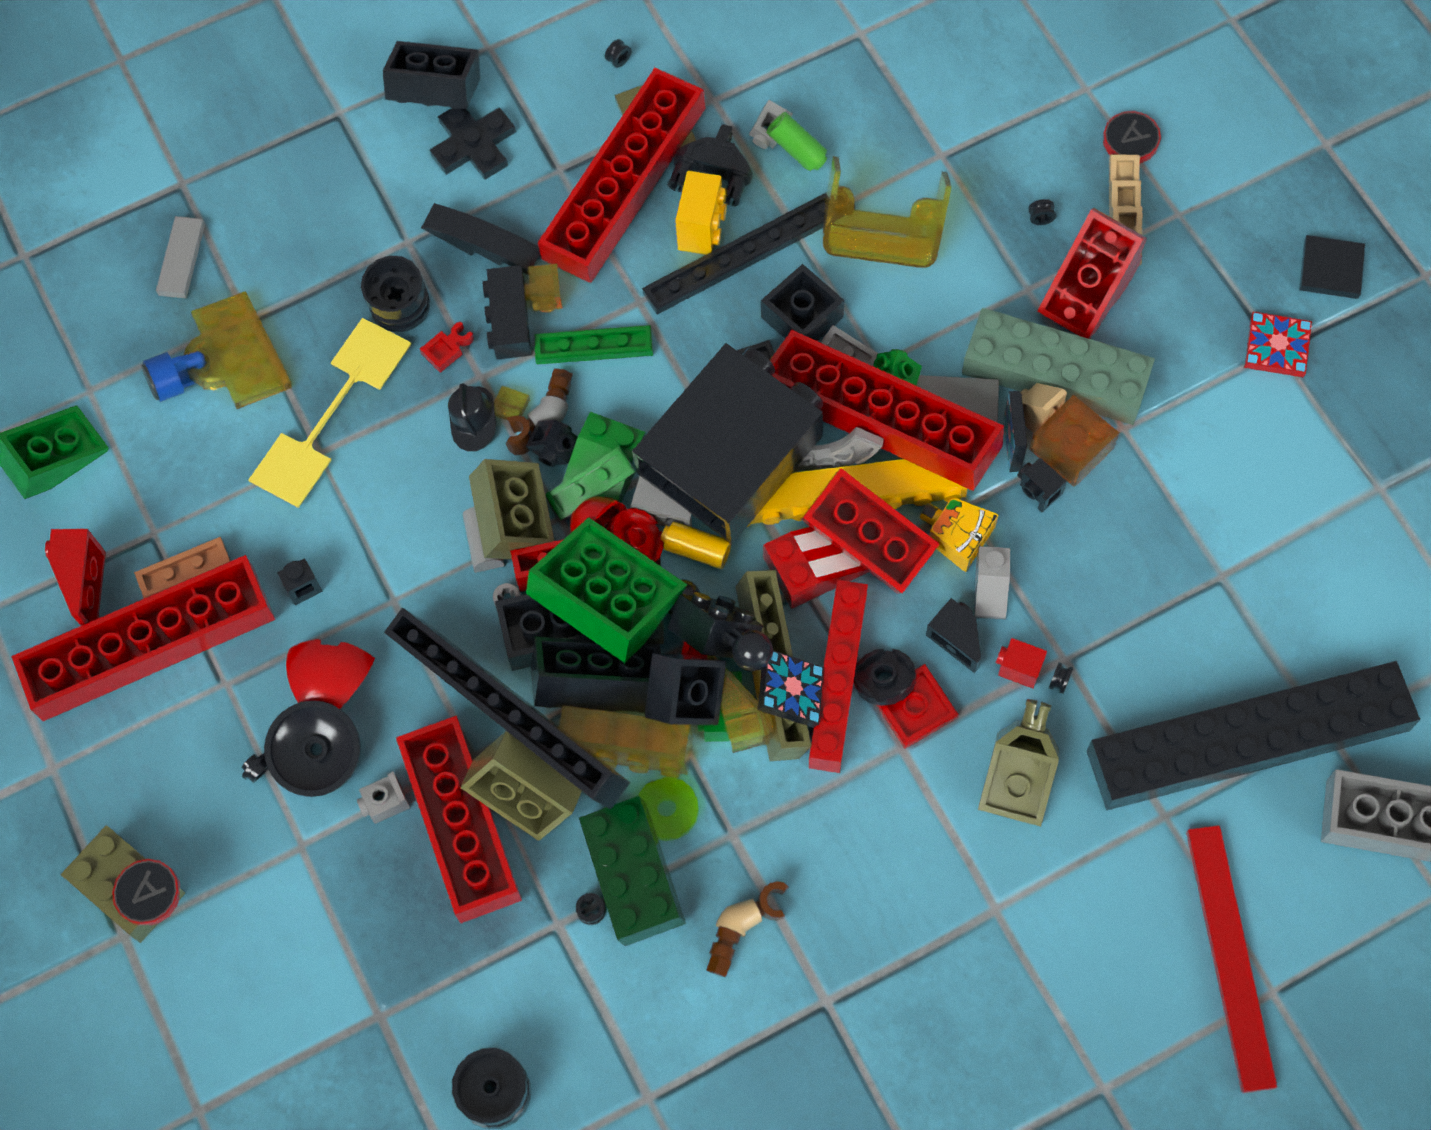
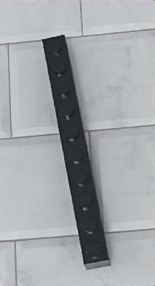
(508, 709)

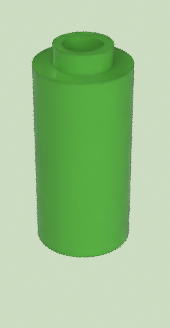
(797, 142)

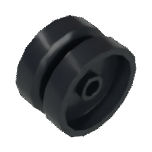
(496, 1069)

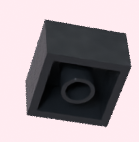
(802, 305)
(685, 689)

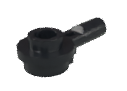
(254, 767)

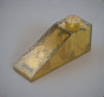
(742, 719)

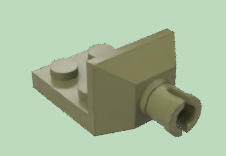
(1022, 768)

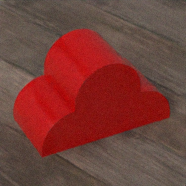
(1093, 274)

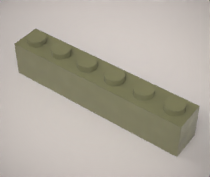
(761, 595)

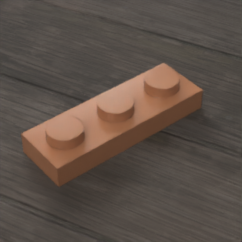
(182, 567)

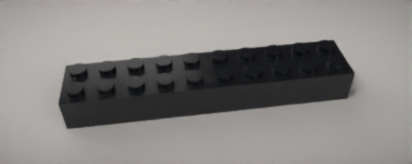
(1252, 735)

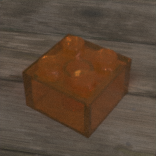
(1074, 440)

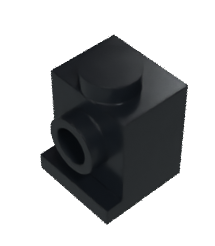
(1041, 483)
(297, 575)

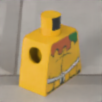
(959, 530)

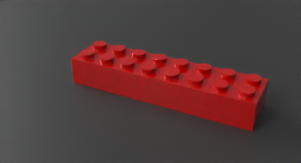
(622, 175)
(909, 419)
(142, 638)

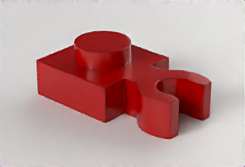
(445, 349)

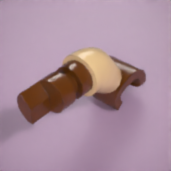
(736, 921)

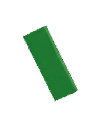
(591, 482)

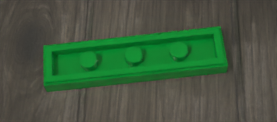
(593, 344)

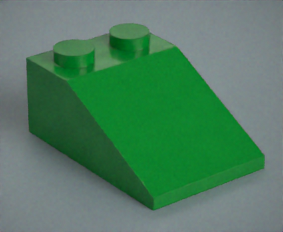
(596, 440)
(49, 450)

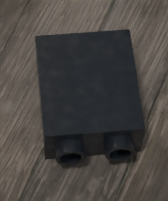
(730, 440)

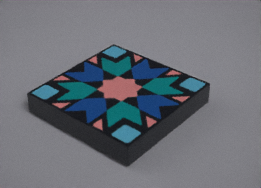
(1015, 431)
(791, 689)

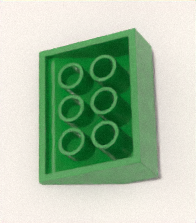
(604, 588)

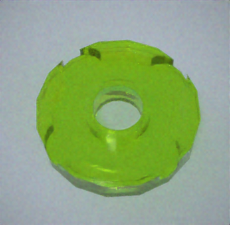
(686, 803)

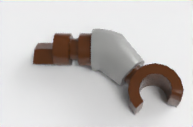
(550, 407)

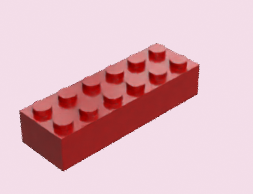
(456, 822)

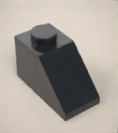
(957, 633)

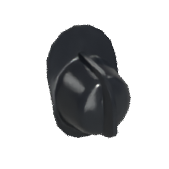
(472, 417)

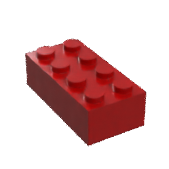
(870, 531)

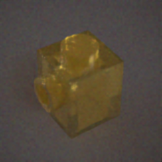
(544, 288)

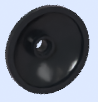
(291, 743)

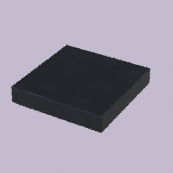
(1332, 267)

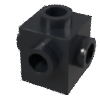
(552, 442)

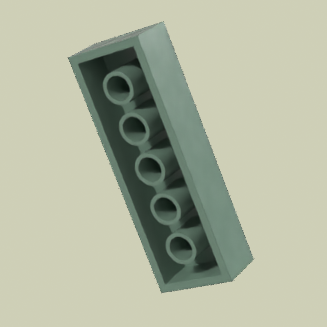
(1028, 353)

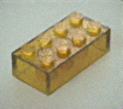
(631, 740)

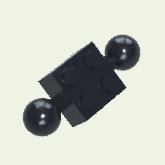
(720, 628)

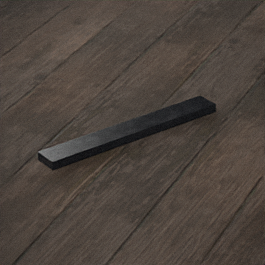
(736, 255)

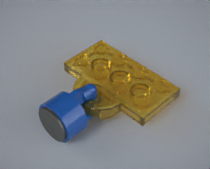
(227, 353)

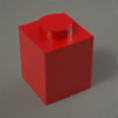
(1021, 662)

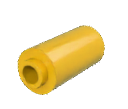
(696, 544)

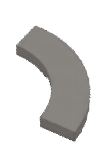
(852, 449)

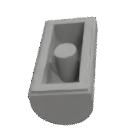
(475, 546)

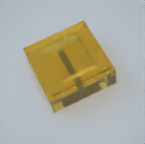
(510, 403)

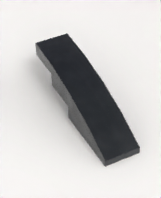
(480, 236)

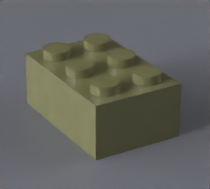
(509, 506)
(521, 786)
(96, 871)

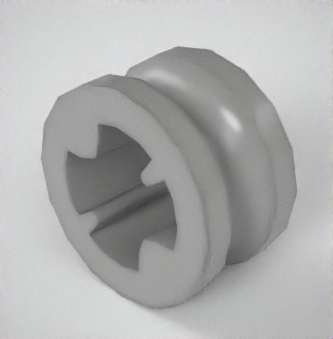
(502, 589)

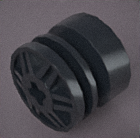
(394, 279)

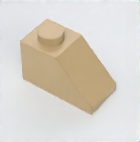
(1041, 404)

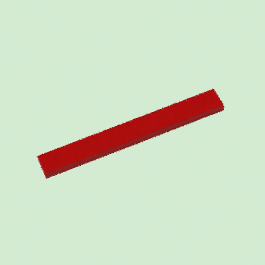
(1231, 960)

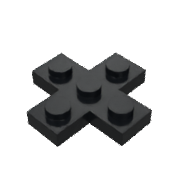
(473, 141)

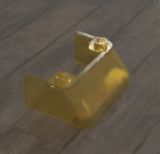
(883, 237)

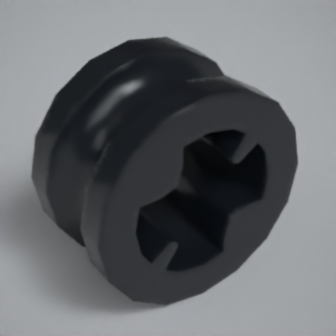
(618, 53)
(1042, 212)
(1061, 677)
(588, 899)

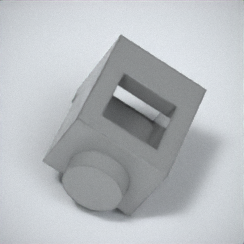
(766, 117)
(392, 803)

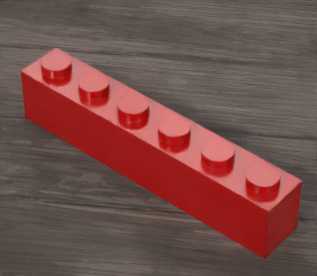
(838, 676)

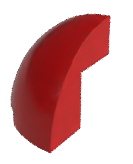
(326, 671)

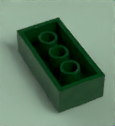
(632, 871)

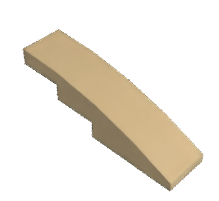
(1125, 191)

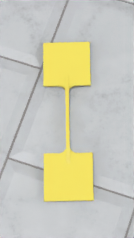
(294, 466)

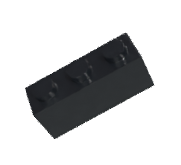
(507, 312)

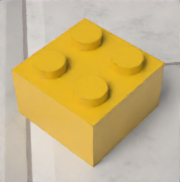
(700, 213)

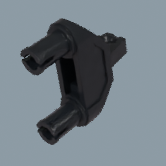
(713, 157)

